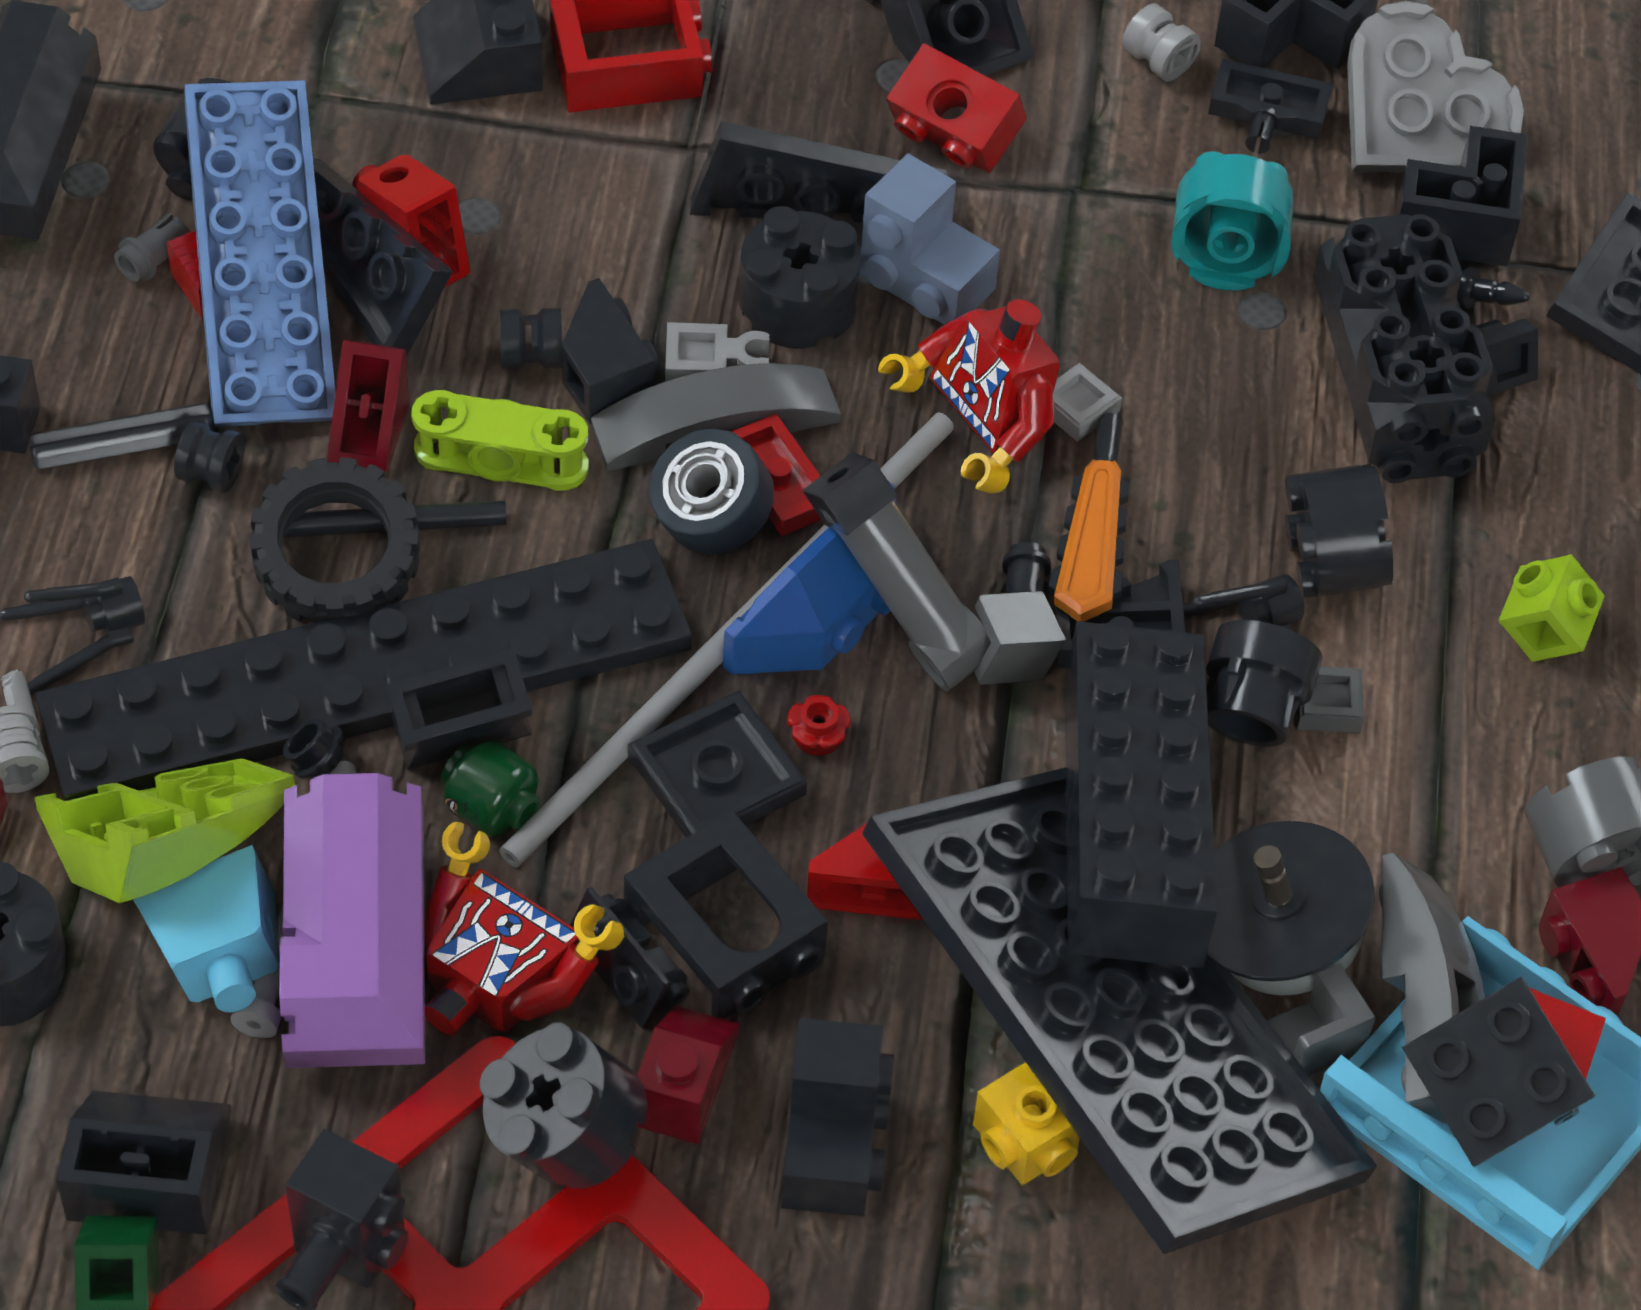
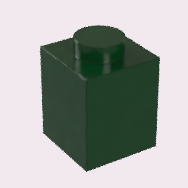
(116, 1262)

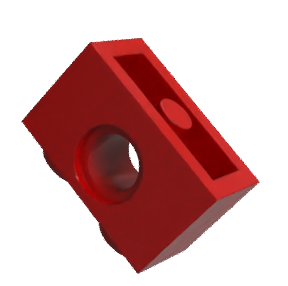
(941, 83)

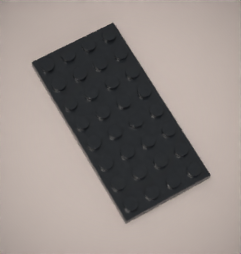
(1149, 1062)

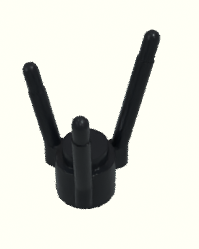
(1269, 601)
(107, 606)

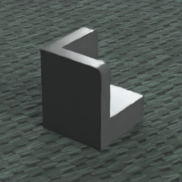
(1021, 635)
(1328, 1025)

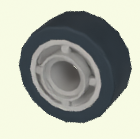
(730, 513)

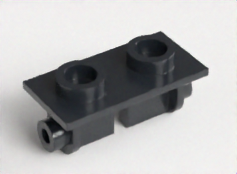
(634, 975)

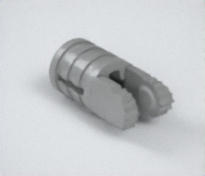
(21, 750)

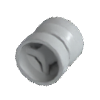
(1161, 42)

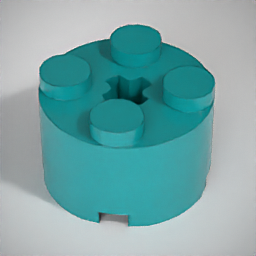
(1233, 220)

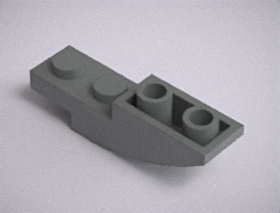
(1426, 958)

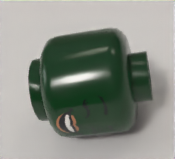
(490, 787)

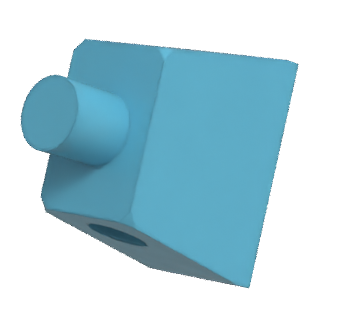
(218, 929)

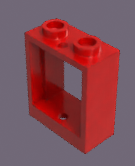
(633, 77)

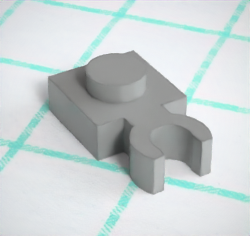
(706, 347)

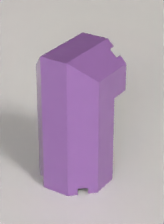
(353, 924)

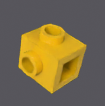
(1024, 1126)

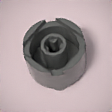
(1591, 822)

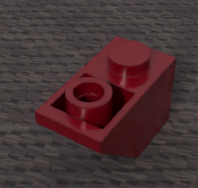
(1595, 935)

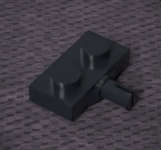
(1269, 102)

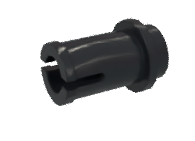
(1026, 567)

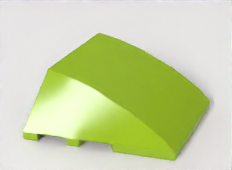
(147, 839)

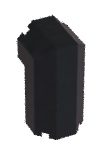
(43, 98)

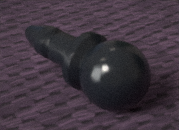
(1477, 289)

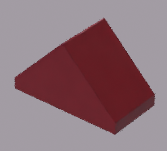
(369, 404)

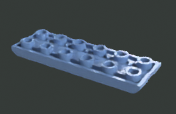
(259, 253)

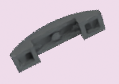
(720, 398)

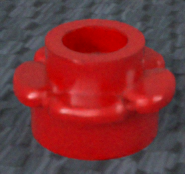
(814, 737)

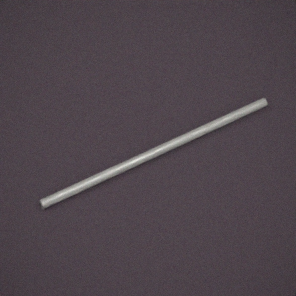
(683, 682)

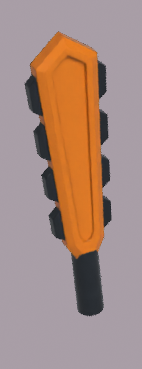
(1091, 550)

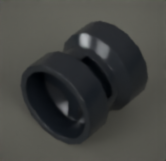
(545, 337)

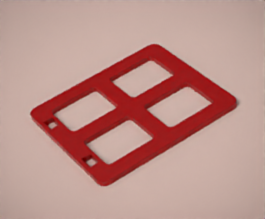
(515, 1261)

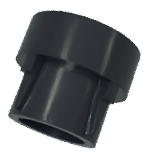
(1259, 680)

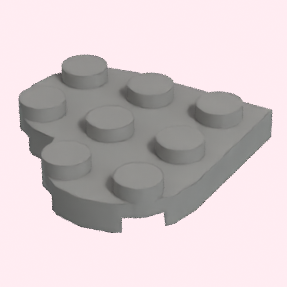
(1419, 91)

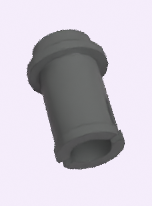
(142, 255)

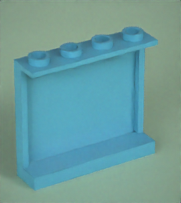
(1541, 1184)

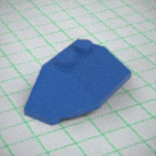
(805, 613)

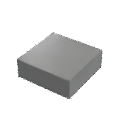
(1081, 401)

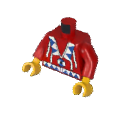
(996, 379)
(498, 950)

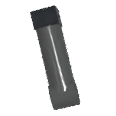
(861, 508)

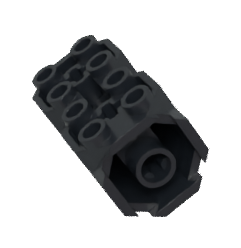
(1406, 346)

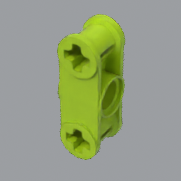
(500, 440)

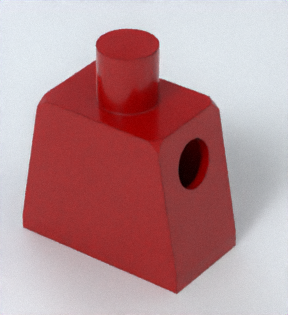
(421, 205)

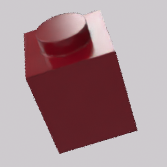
(685, 1071)

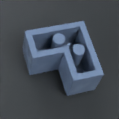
(918, 249)

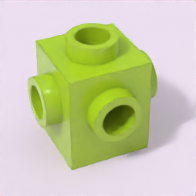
(1551, 608)

